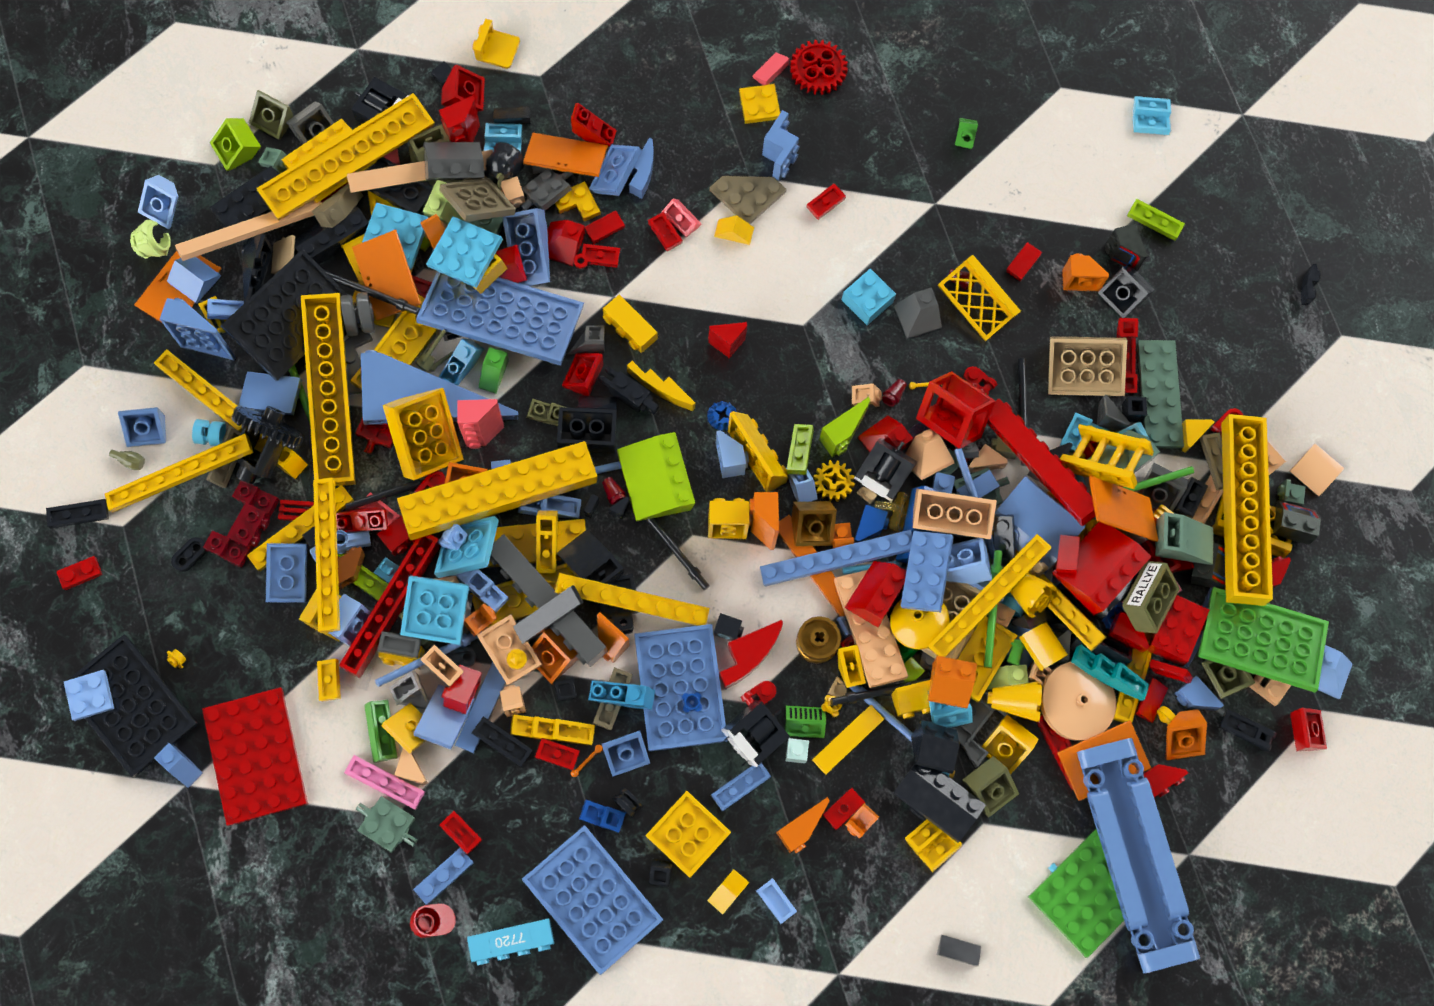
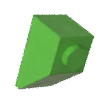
(493, 370)

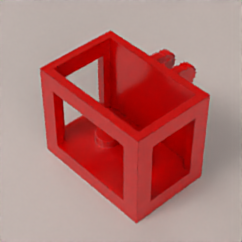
(959, 410)

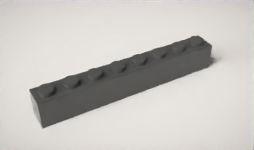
(539, 592)

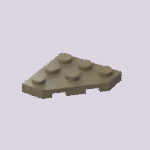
(747, 195)

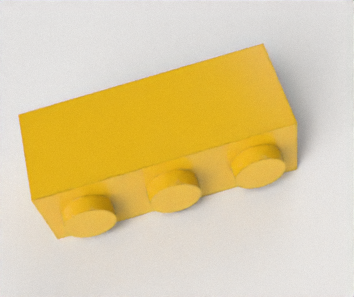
(629, 324)

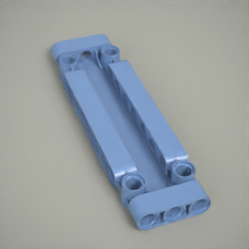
(1138, 855)

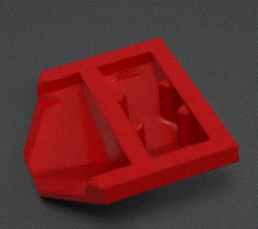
(513, 262)

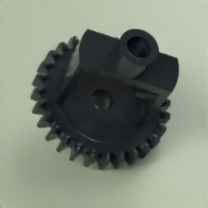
(279, 435)

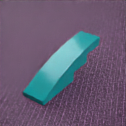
(1114, 675)

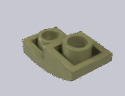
(543, 412)

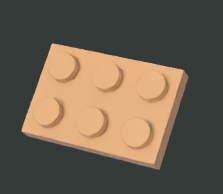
(499, 641)

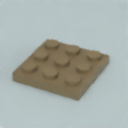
(477, 199)

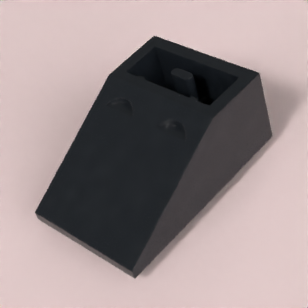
(590, 559)

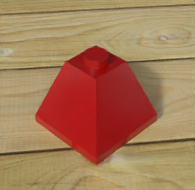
(462, 85)
(564, 240)
(889, 431)

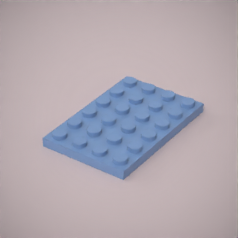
(678, 664)
(592, 900)

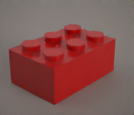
(1179, 631)

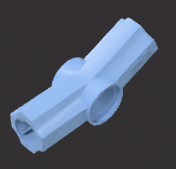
(350, 540)

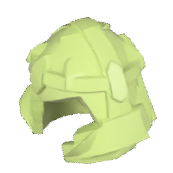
(145, 244)

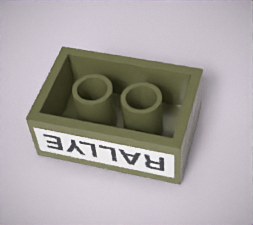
(1151, 597)

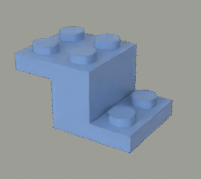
(780, 146)

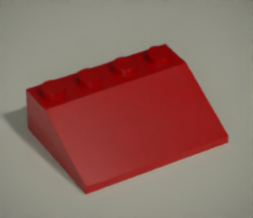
(1104, 567)

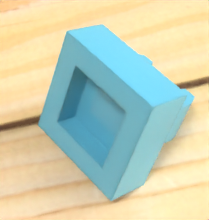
(386, 570)

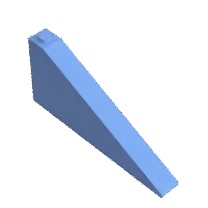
(390, 379)

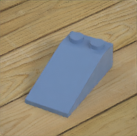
(530, 233)

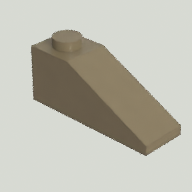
(337, 207)

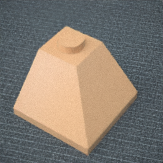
(929, 453)

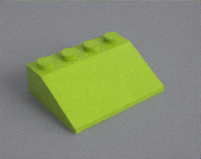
(656, 477)

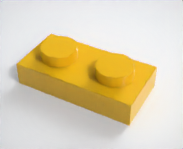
(328, 680)

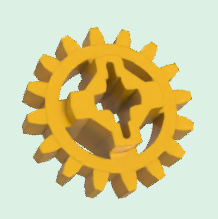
(841, 482)

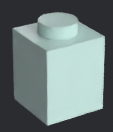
(797, 750)

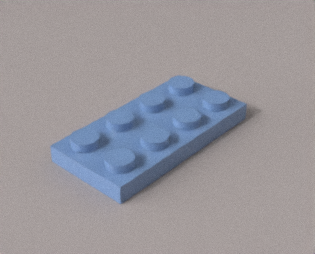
(927, 571)

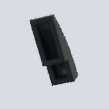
(1109, 647)

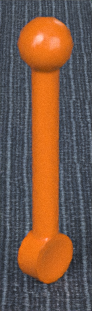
(598, 749)

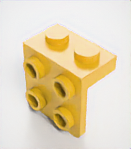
(495, 46)

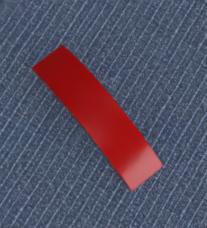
(1128, 329)

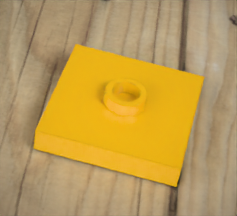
(402, 727)

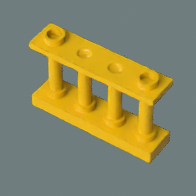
(1107, 472)

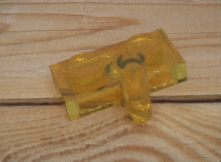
(899, 510)

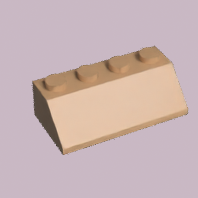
(953, 513)

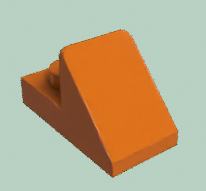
(842, 535)

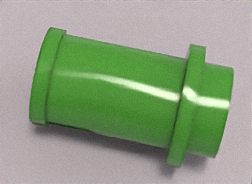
(1016, 652)

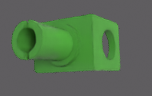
(966, 133)

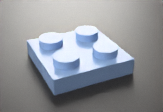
(88, 695)

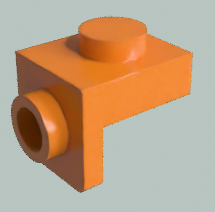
(480, 619)
(861, 821)

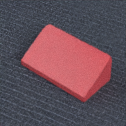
(771, 69)
(681, 217)

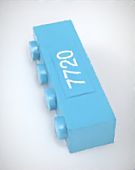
(510, 940)

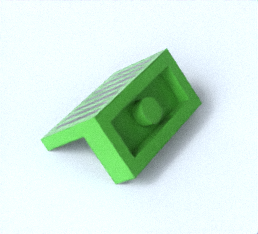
(805, 721)

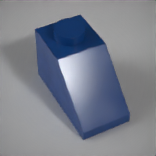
(871, 523)

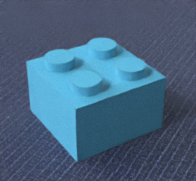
(868, 296)

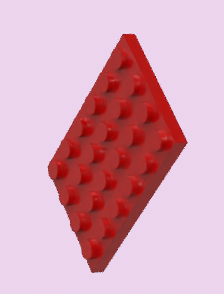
(254, 756)

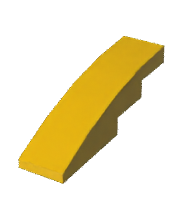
(665, 389)
(552, 729)
(848, 739)

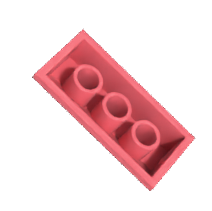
(479, 421)

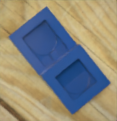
(602, 816)

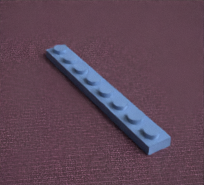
(836, 558)

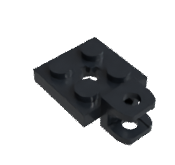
(618, 614)

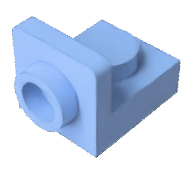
(453, 537)

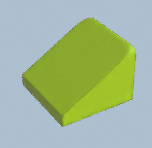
(913, 669)

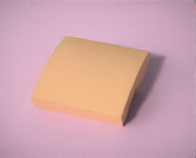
(1316, 470)

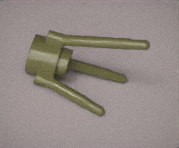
(425, 360)

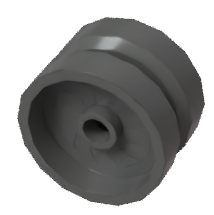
(359, 313)

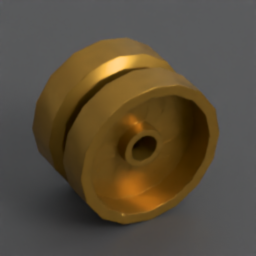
(820, 628)

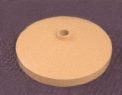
(1076, 703)

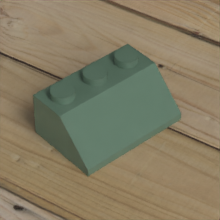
(1127, 454)

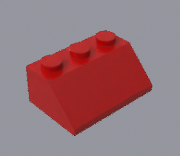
(460, 120)
(877, 592)

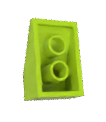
(839, 432)

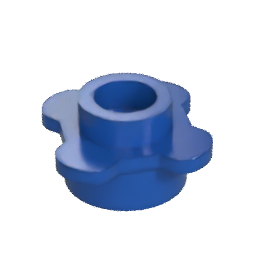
(692, 707)

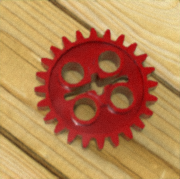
(818, 67)

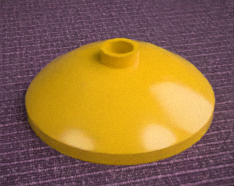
(917, 632)

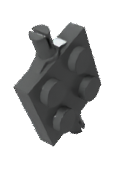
(546, 189)

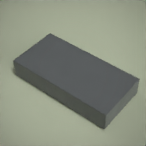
(399, 645)

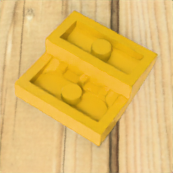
(1043, 646)
(932, 844)

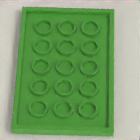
(1265, 641)
(1081, 897)

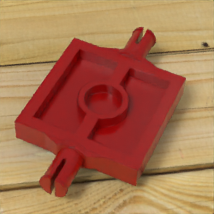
(375, 435)

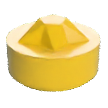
(516, 659)
(1165, 714)

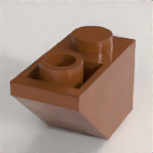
(349, 566)

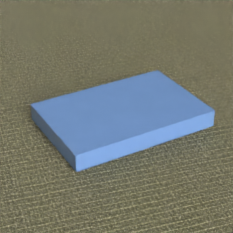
(615, 169)
(263, 391)
(286, 572)
(440, 723)

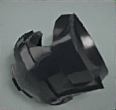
(504, 160)

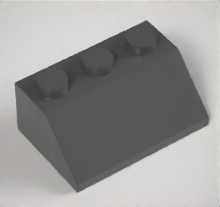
(453, 161)

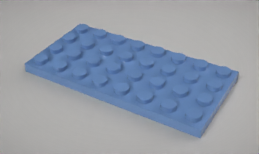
(503, 316)

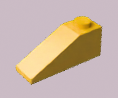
(289, 460)
(546, 541)

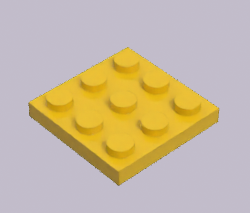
(688, 834)

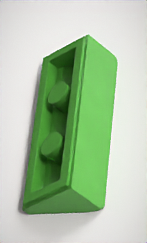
(381, 742)

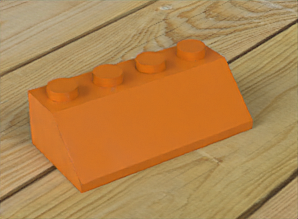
(765, 517)

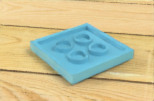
(408, 226)
(464, 251)
(473, 552)
(434, 610)

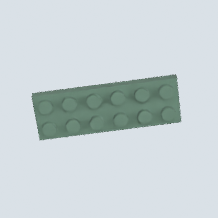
(1161, 388)

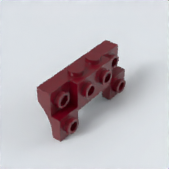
(247, 527)

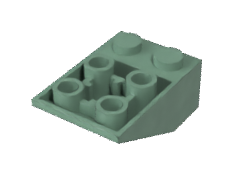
(1184, 539)

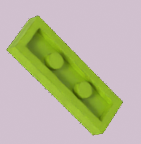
(1155, 219)
(800, 449)

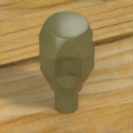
(128, 459)

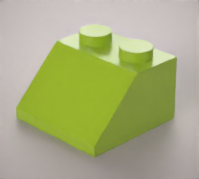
(234, 143)

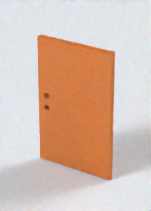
(565, 154)
(388, 272)
(156, 294)
(1123, 508)
(1072, 765)

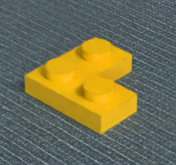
(582, 199)

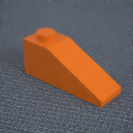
(800, 829)

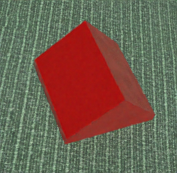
(727, 337)
(583, 373)
(1308, 729)

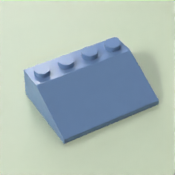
(192, 330)
(1038, 514)

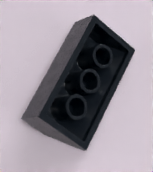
(326, 242)
(940, 800)

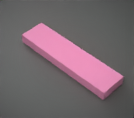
(384, 782)

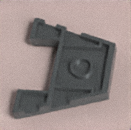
(352, 358)
(980, 714)

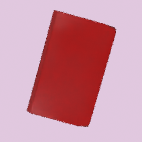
(1148, 708)

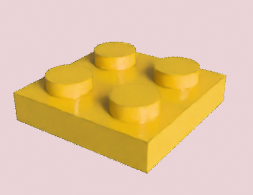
(759, 103)

